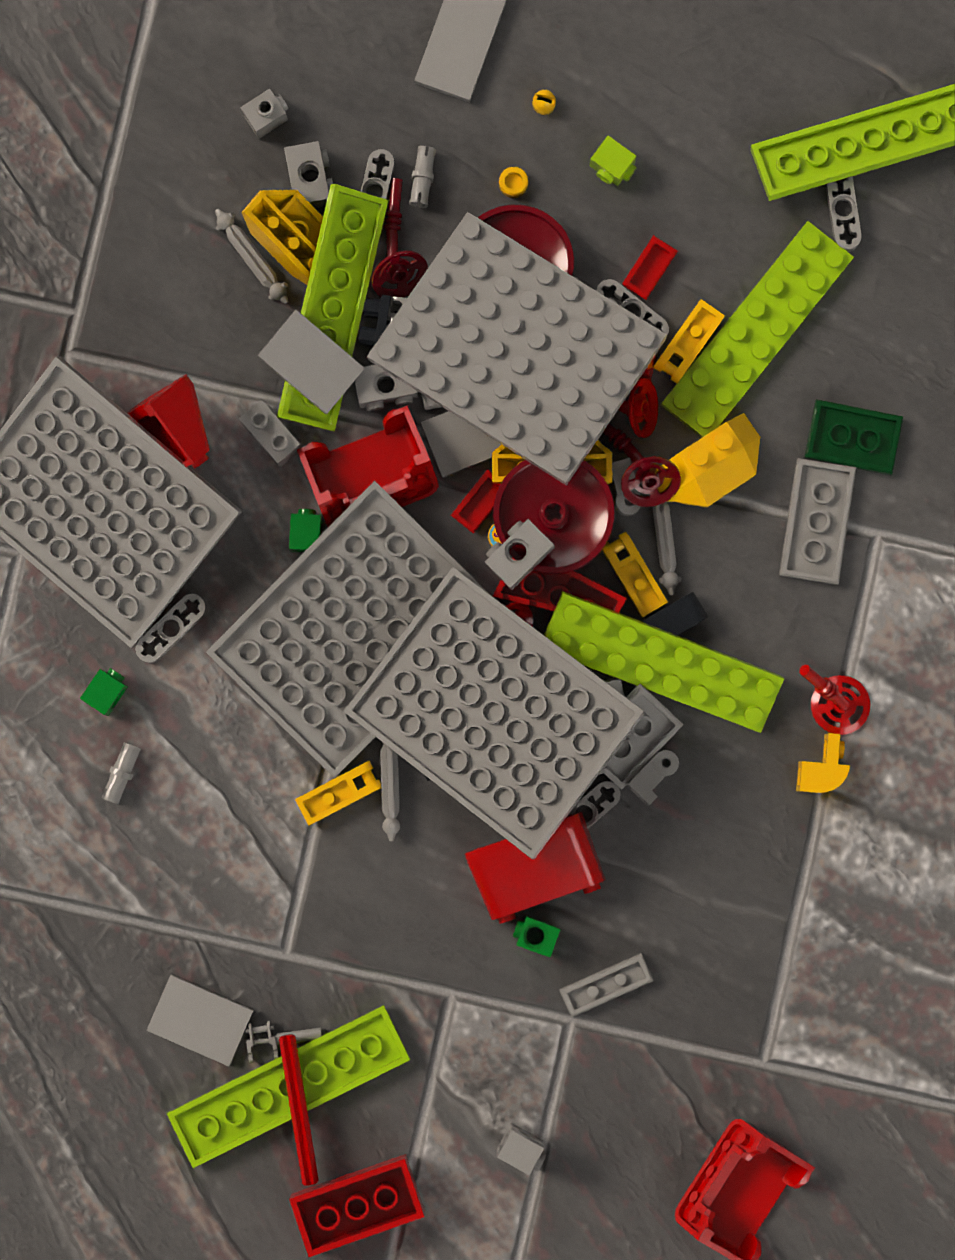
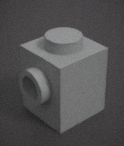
(265, 113)

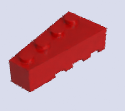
(545, 590)

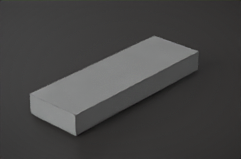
(606, 985)

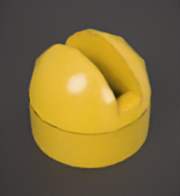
(544, 107)

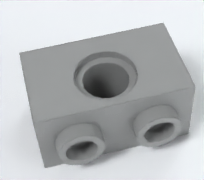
(305, 158)
(372, 398)
(270, 433)
(514, 571)
(521, 1150)

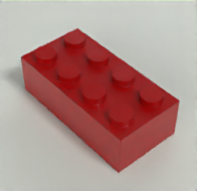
(357, 1205)

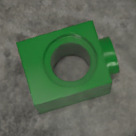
(304, 529)
(105, 691)
(546, 946)

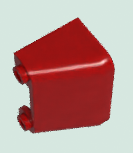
(175, 420)
(389, 457)
(515, 882)
(739, 1190)

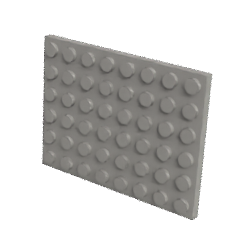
(517, 348)
(103, 503)
(333, 622)
(494, 713)

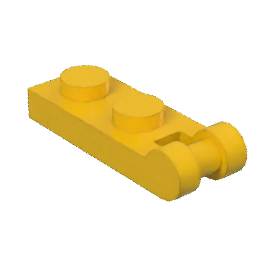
(689, 340)
(634, 575)
(337, 793)

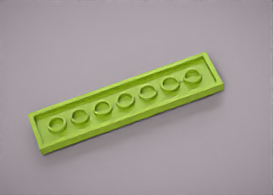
(856, 143)
(338, 286)
(757, 330)
(663, 662)
(260, 1097)

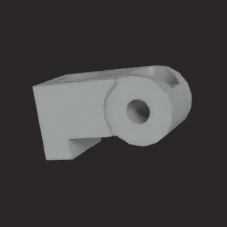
(621, 504)
(660, 766)

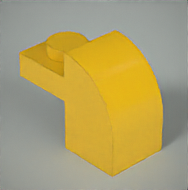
(824, 776)

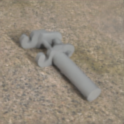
(301, 1036)

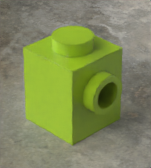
(613, 162)

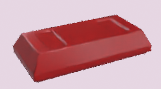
(649, 267)
(477, 503)

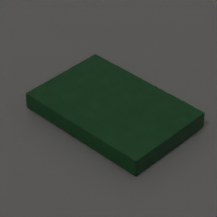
(853, 437)

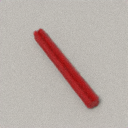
(298, 1110)

